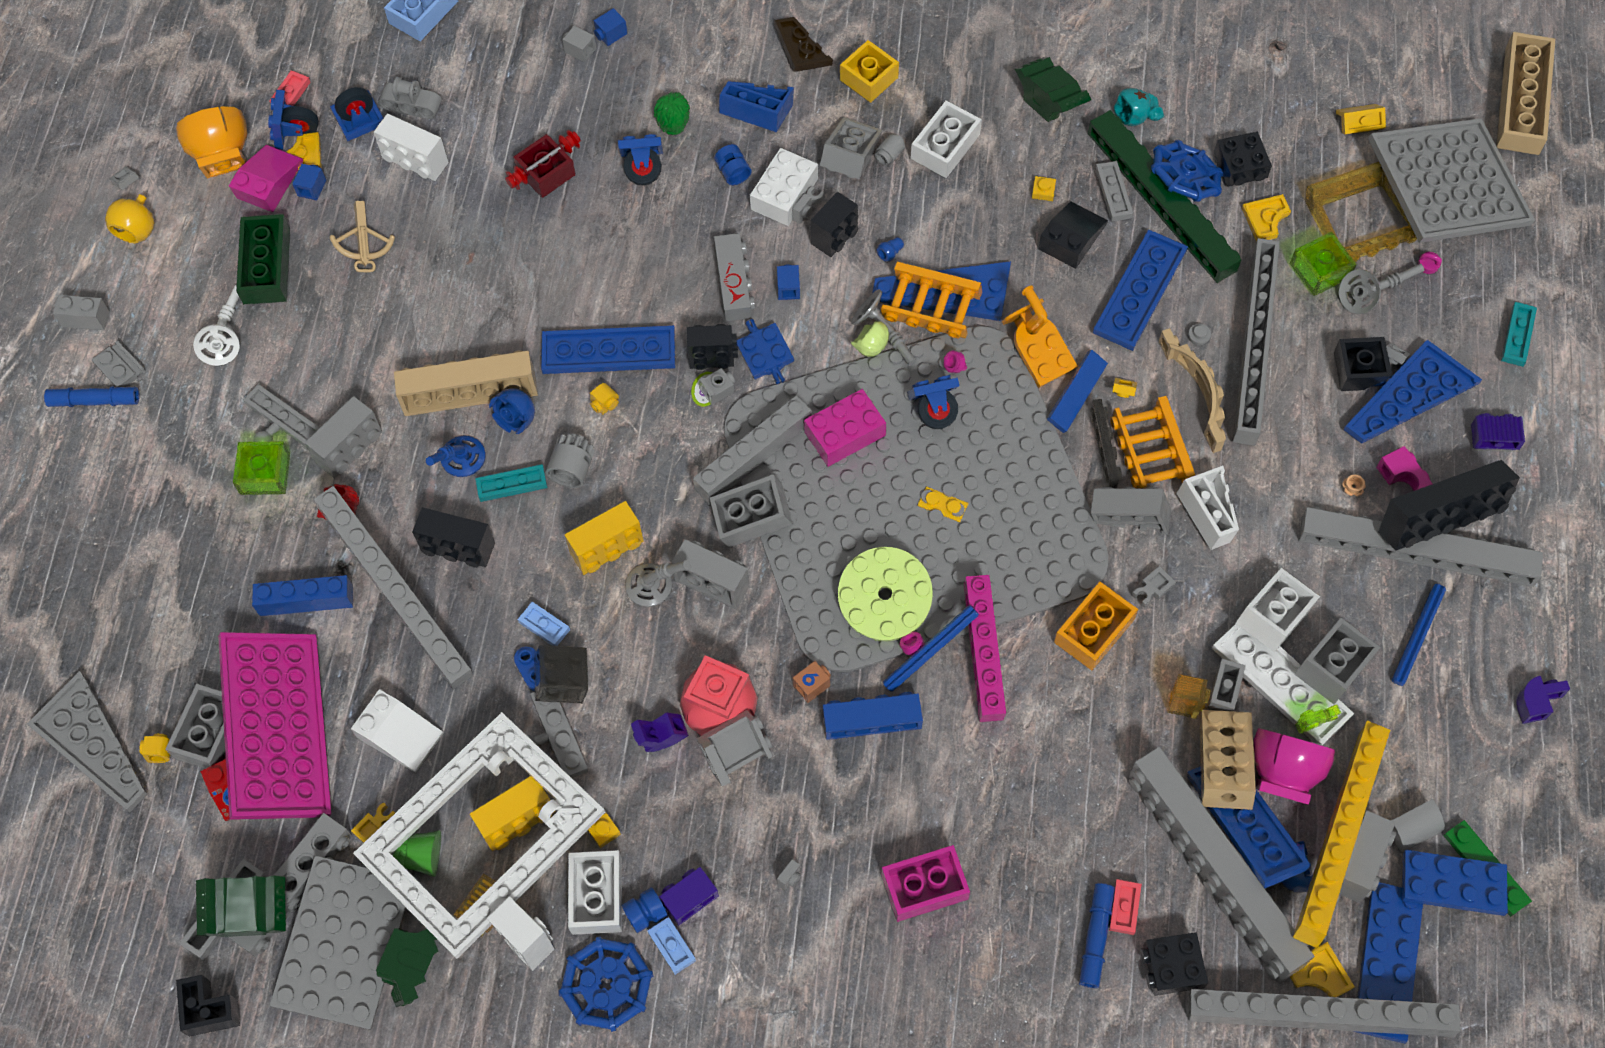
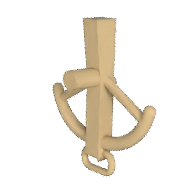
(363, 255)

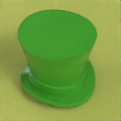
(420, 852)

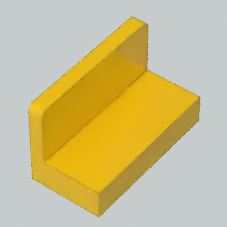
(1362, 118)

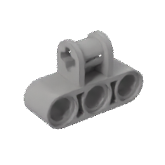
(409, 99)

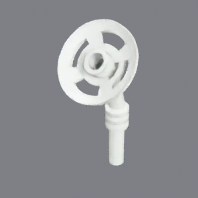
(217, 338)

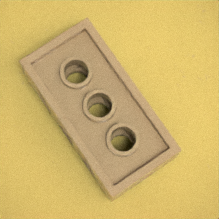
(1220, 785)

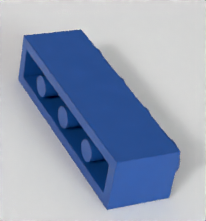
(302, 595)
(872, 715)

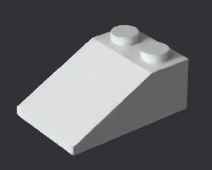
(396, 731)

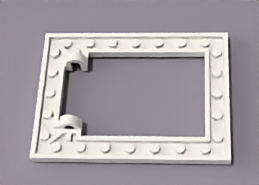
(491, 747)

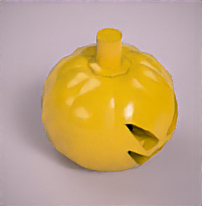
(132, 218)

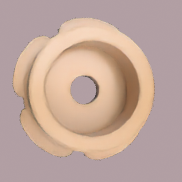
(1355, 480)

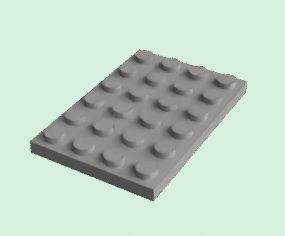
(338, 945)

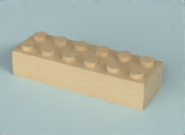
(1526, 93)
(463, 382)

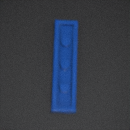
(1077, 391)

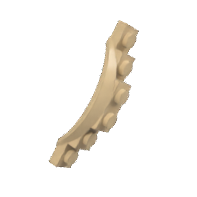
(1205, 379)

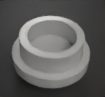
(1199, 334)

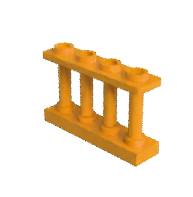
(931, 279)
(1169, 430)

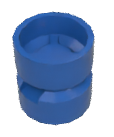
(732, 164)
(644, 910)

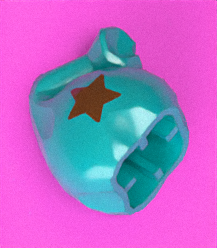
(1136, 106)

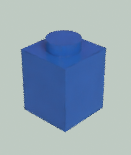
(610, 27)
(309, 181)
(788, 282)

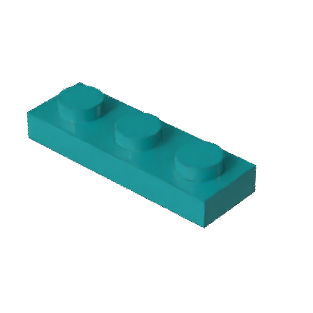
(1519, 334)
(511, 483)

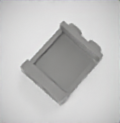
(734, 745)

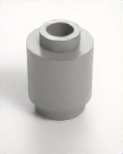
(889, 149)

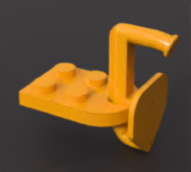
(1040, 341)

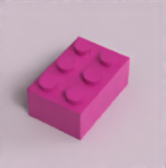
(845, 427)
(925, 883)

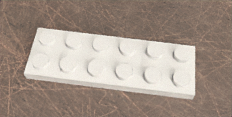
(1276, 680)

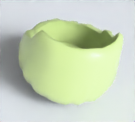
(872, 339)

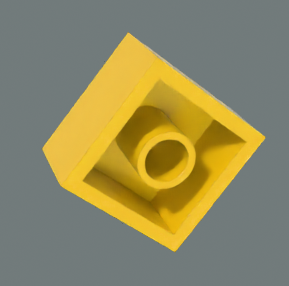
(869, 71)

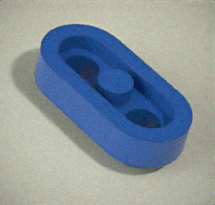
(526, 667)

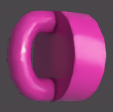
(1430, 262)
(954, 362)
(911, 643)

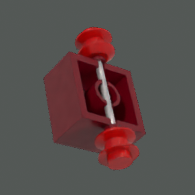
(544, 164)

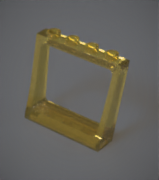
(1348, 185)

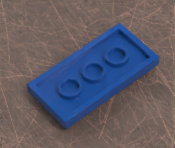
(1454, 882)

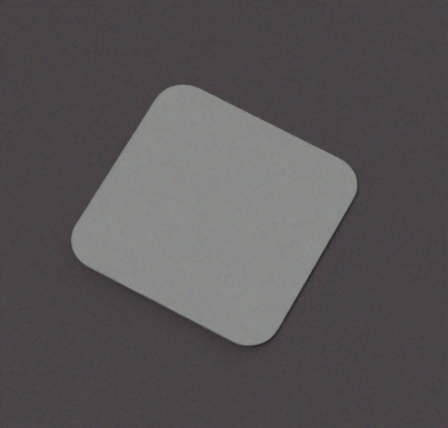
(999, 455)

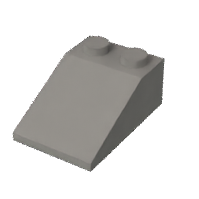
(850, 148)

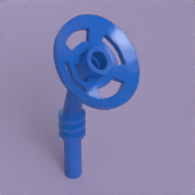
(460, 455)

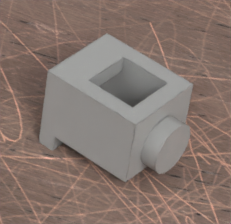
(716, 392)

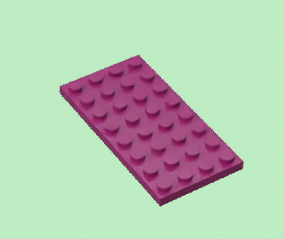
(273, 726)

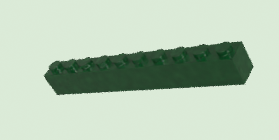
(1173, 208)

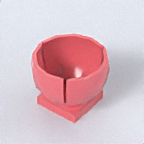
(716, 695)

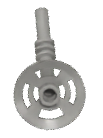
(1369, 290)
(870, 310)
(650, 582)

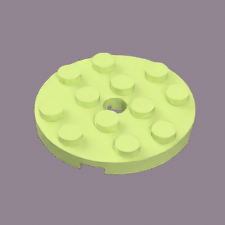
(885, 569)

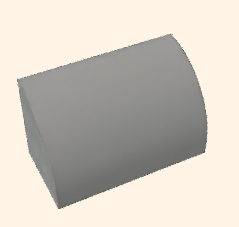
(1418, 825)

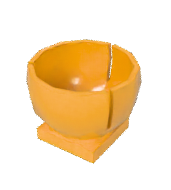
(211, 142)

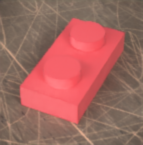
(294, 87)
(1125, 907)

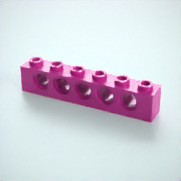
(985, 650)

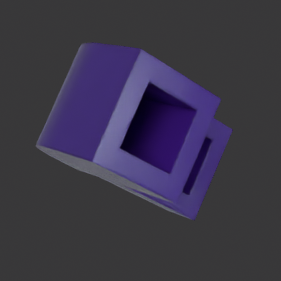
(1534, 699)
(660, 733)

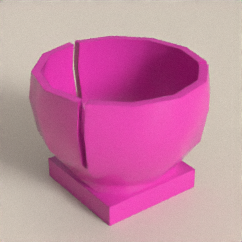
(1289, 765)

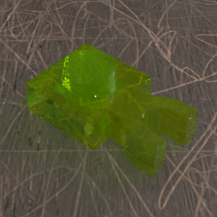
(1310, 719)

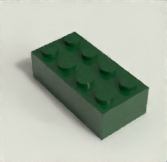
(263, 259)

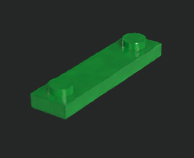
(1470, 846)

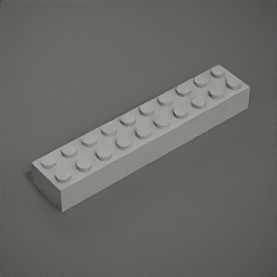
(1219, 866)

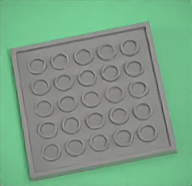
(1450, 180)

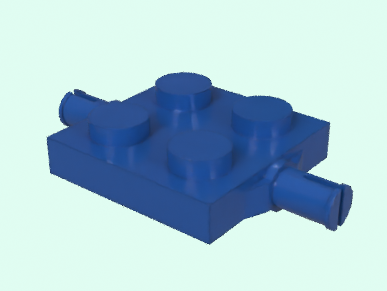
(765, 351)

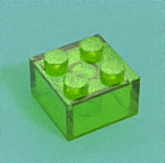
(1322, 263)
(261, 468)

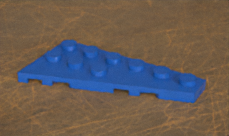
(990, 306)
(1417, 386)

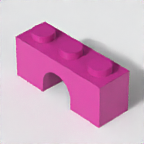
(1403, 467)

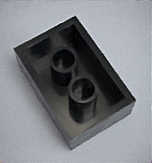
(453, 537)

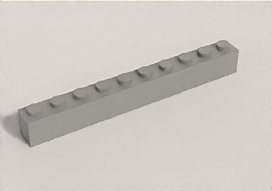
(1256, 342)
(1443, 551)
(393, 588)
(1324, 1013)

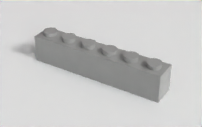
(752, 450)

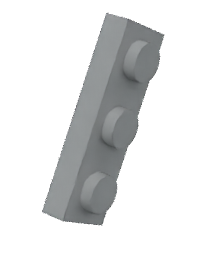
(1114, 191)

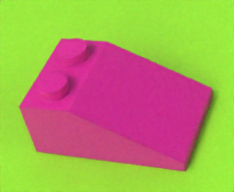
(265, 177)

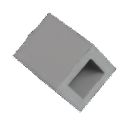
(579, 43)

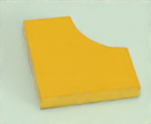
(308, 148)
(1265, 215)
(1324, 973)

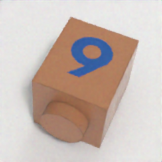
(812, 681)

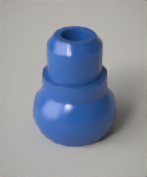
(889, 249)

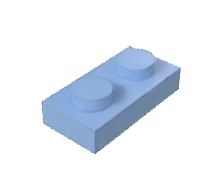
(543, 624)
(671, 945)

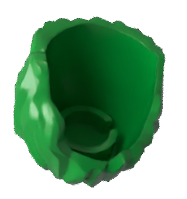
(672, 113)

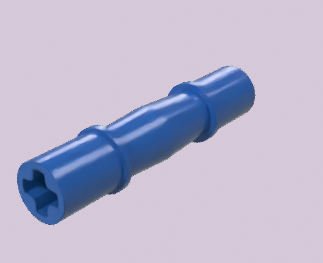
(91, 396)
(1097, 935)

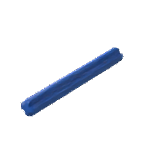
(1418, 634)
(930, 648)

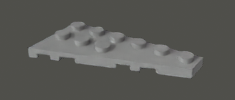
(83, 735)

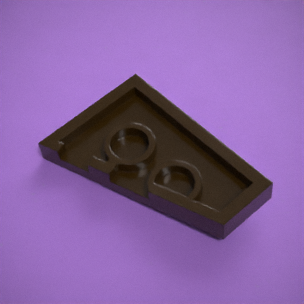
(799, 47)

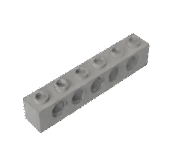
(292, 869)

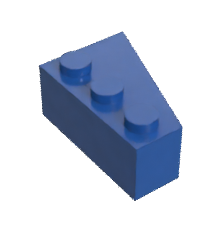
(756, 105)

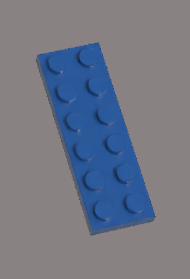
(1140, 290)
(608, 349)
(1258, 838)
(1390, 950)

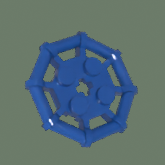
(1187, 170)
(602, 998)

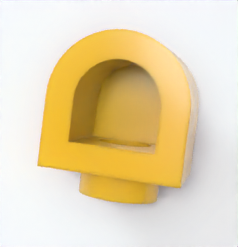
(603, 399)
(154, 748)

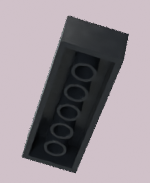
(1448, 505)

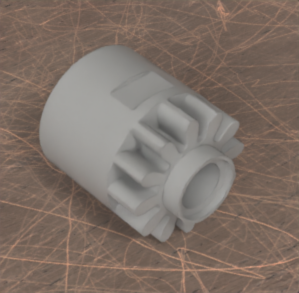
(570, 461)

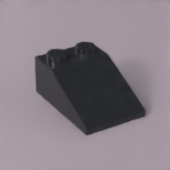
(1071, 234)

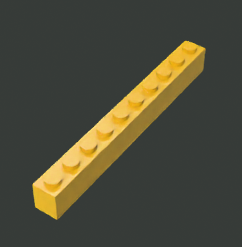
(1341, 835)

